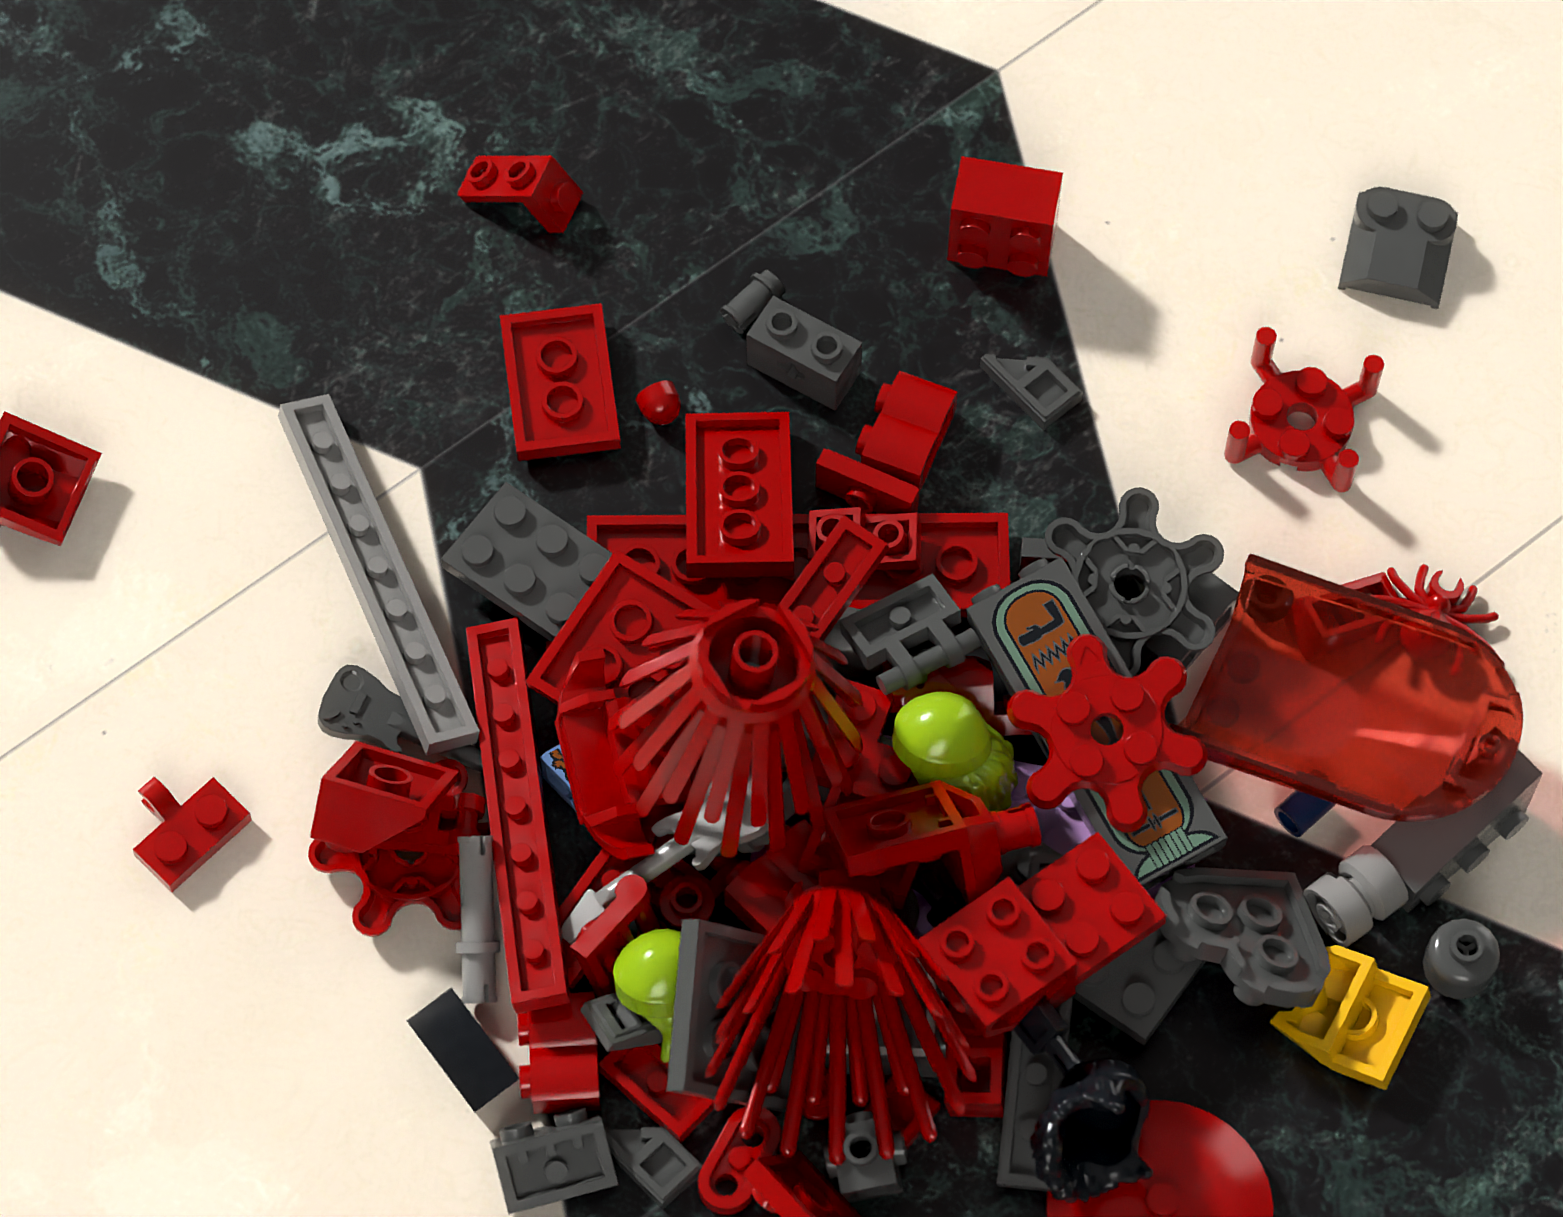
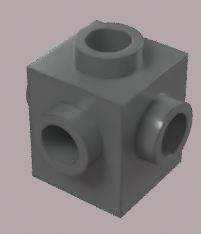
(872, 1175)

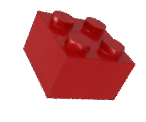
(1004, 216)

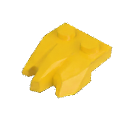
(1358, 1018)

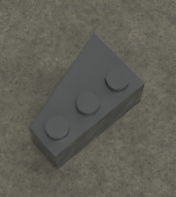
(1437, 848)

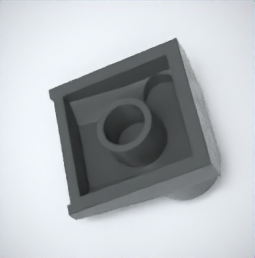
(1399, 245)

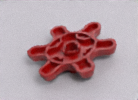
(1113, 769)
(395, 883)

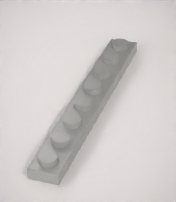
(378, 575)

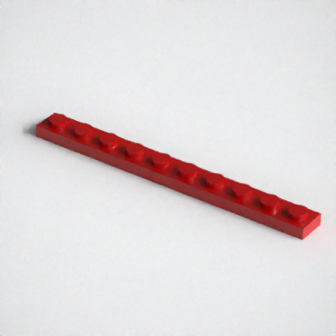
(818, 596)

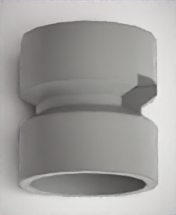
(1363, 890)

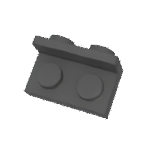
(553, 1160)

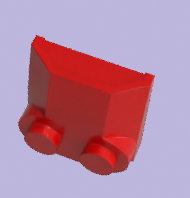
(41, 478)

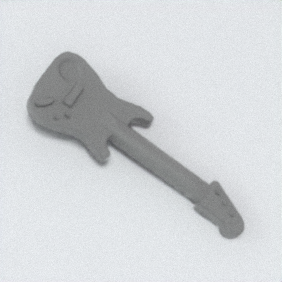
(705, 840)

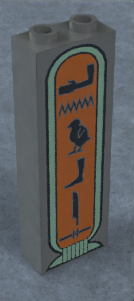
(1027, 642)

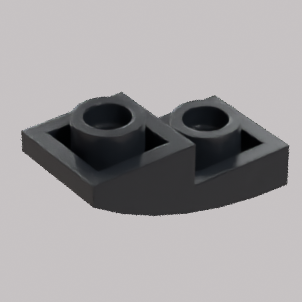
(462, 1049)

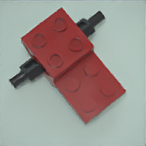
(1031, 944)

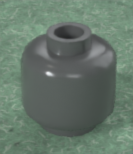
(1461, 959)

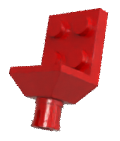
(927, 825)

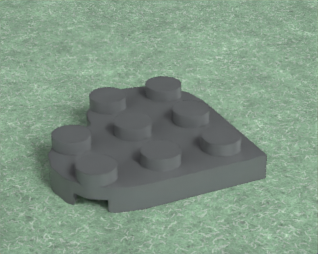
(1250, 926)

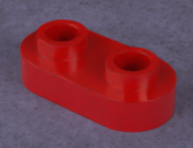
(731, 1159)

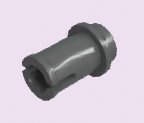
(752, 300)

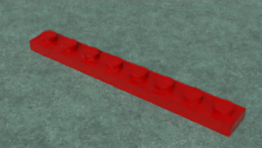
(517, 817)

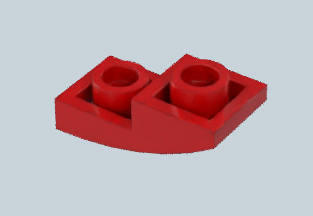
(898, 530)

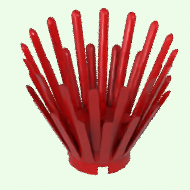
(740, 718)
(840, 953)

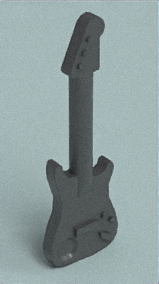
(365, 710)

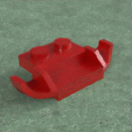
(589, 750)

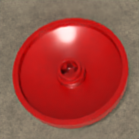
(1197, 1172)

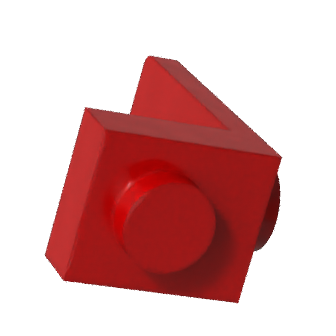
(528, 179)

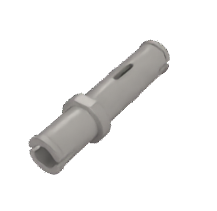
(477, 920)

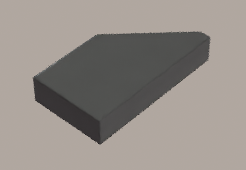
(1034, 386)
(653, 1161)

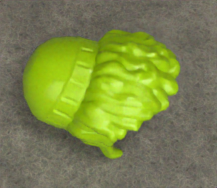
(950, 742)
(648, 978)

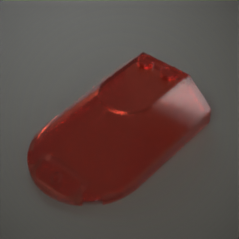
(1355, 699)

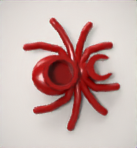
(1438, 602)

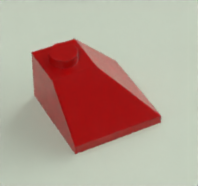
(375, 796)

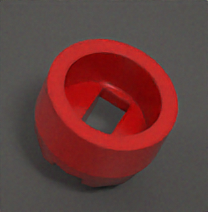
(659, 402)

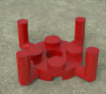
(1304, 392)

